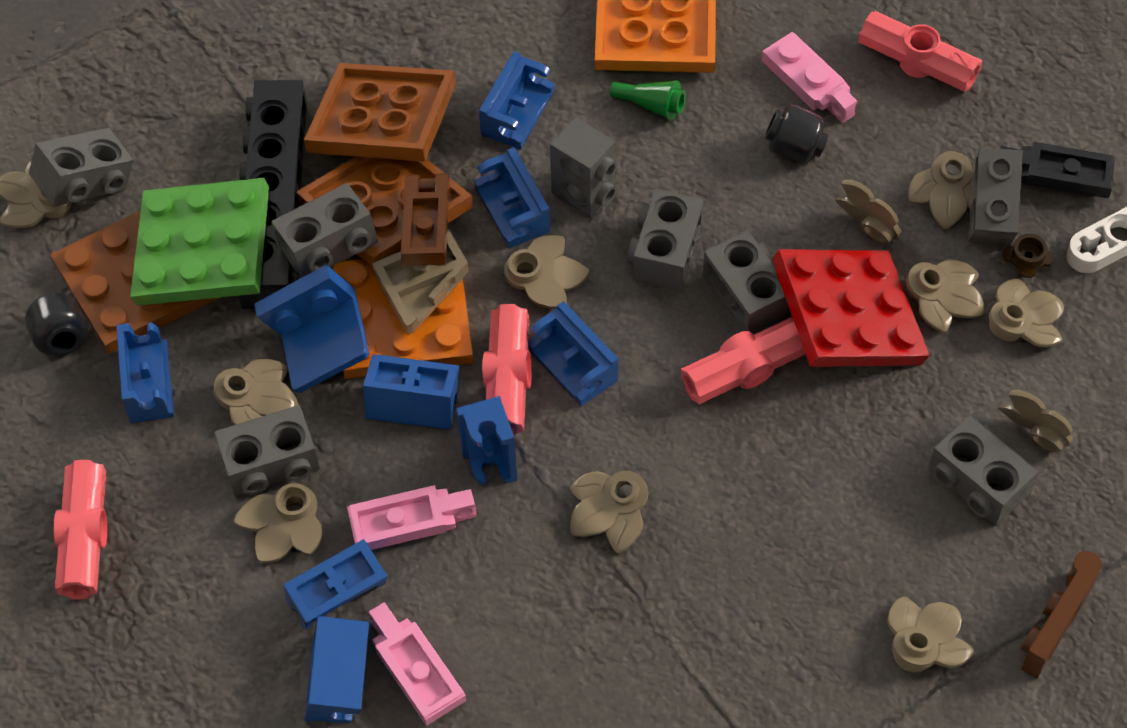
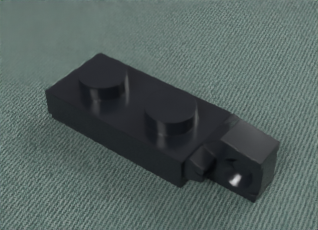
(1067, 169)

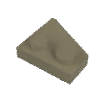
(419, 289)

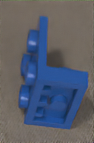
(317, 326)

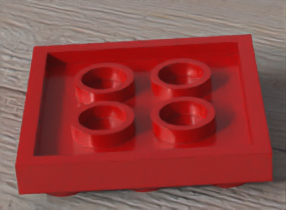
(849, 308)

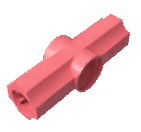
(920, 51)
(742, 361)
(508, 362)
(80, 529)

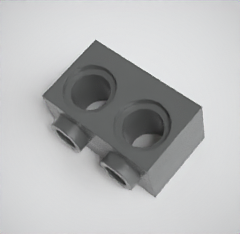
(80, 166)
(583, 167)
(995, 196)
(325, 230)
(671, 239)
(740, 285)
(264, 441)
(990, 464)

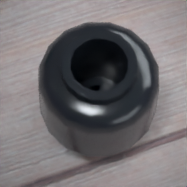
(796, 134)
(56, 324)

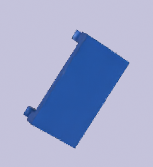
(515, 101)
(513, 199)
(573, 354)
(144, 374)
(411, 391)
(487, 439)
(334, 583)
(336, 670)

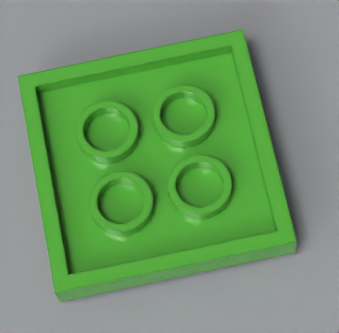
(200, 242)

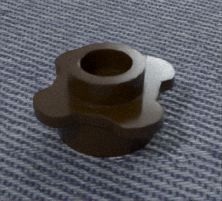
(1028, 245)

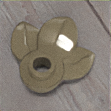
(945, 193)
(26, 201)
(877, 216)
(549, 269)
(948, 295)
(1025, 314)
(261, 392)
(1047, 427)
(605, 511)
(282, 529)
(926, 635)

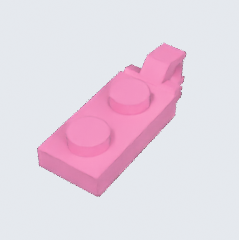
(810, 77)
(409, 515)
(415, 665)

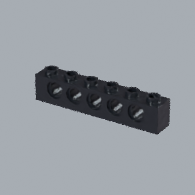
(276, 154)

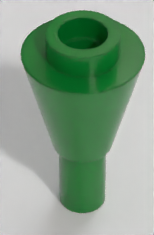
(658, 97)

